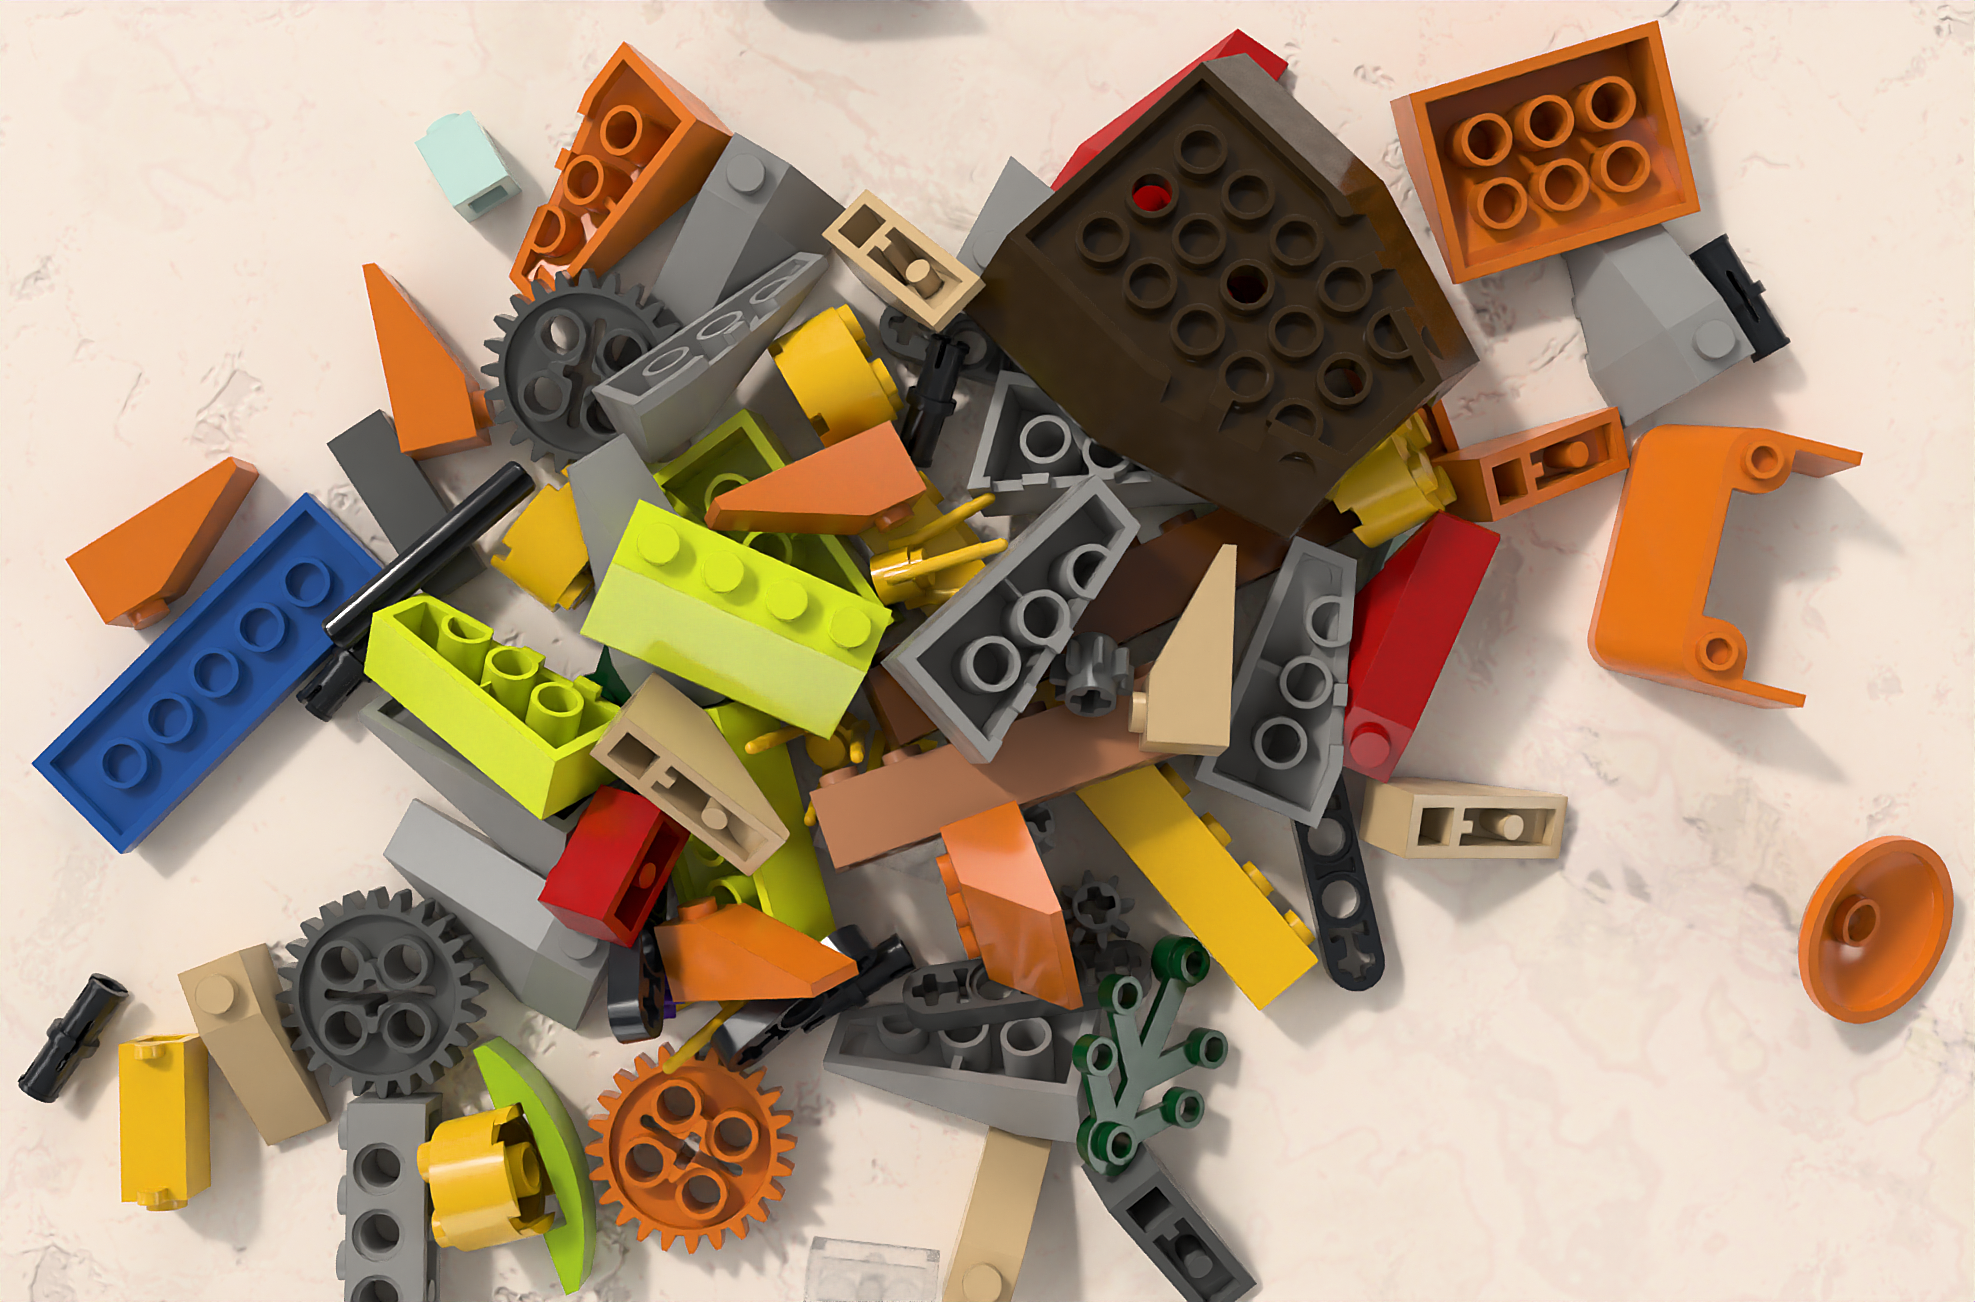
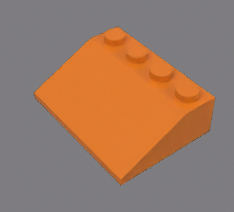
(1548, 153)

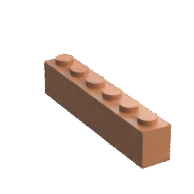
(919, 792)

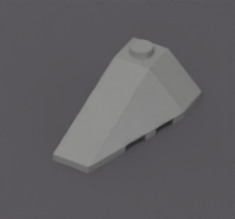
(740, 227)
(1649, 321)
(692, 374)
(605, 495)
(1291, 690)
(472, 791)
(498, 904)
(997, 1074)

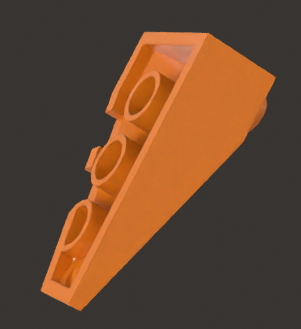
(628, 171)

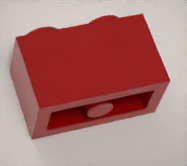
(614, 866)

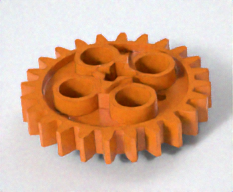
(664, 1196)

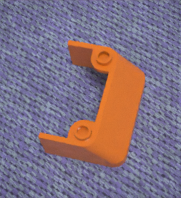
(1666, 550)

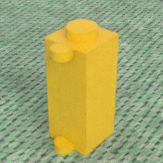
(164, 1120)

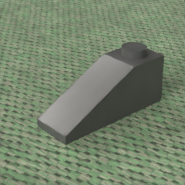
(1171, 1230)

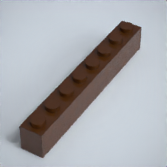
(1141, 594)

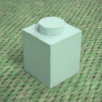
(467, 165)

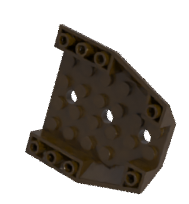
(1153, 356)

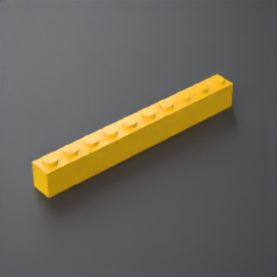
(1159, 830)

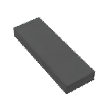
(399, 495)

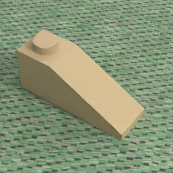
(901, 263)
(1189, 687)
(690, 772)
(1461, 820)
(244, 1033)
(997, 1219)

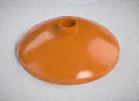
(1875, 929)

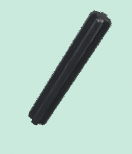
(429, 553)

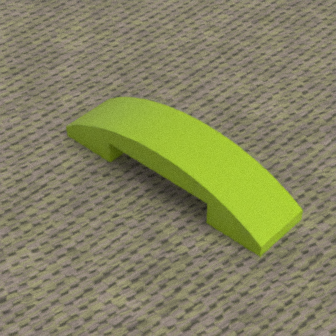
(516, 1079)

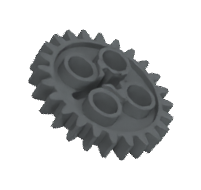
(532, 353)
(387, 1047)

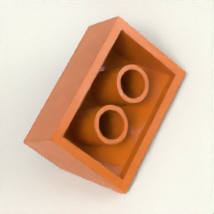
(1008, 905)

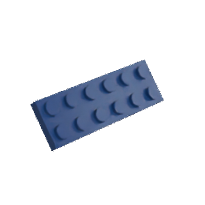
(209, 677)

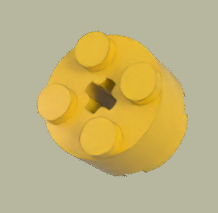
(832, 378)
(1395, 486)
(548, 551)
(486, 1180)

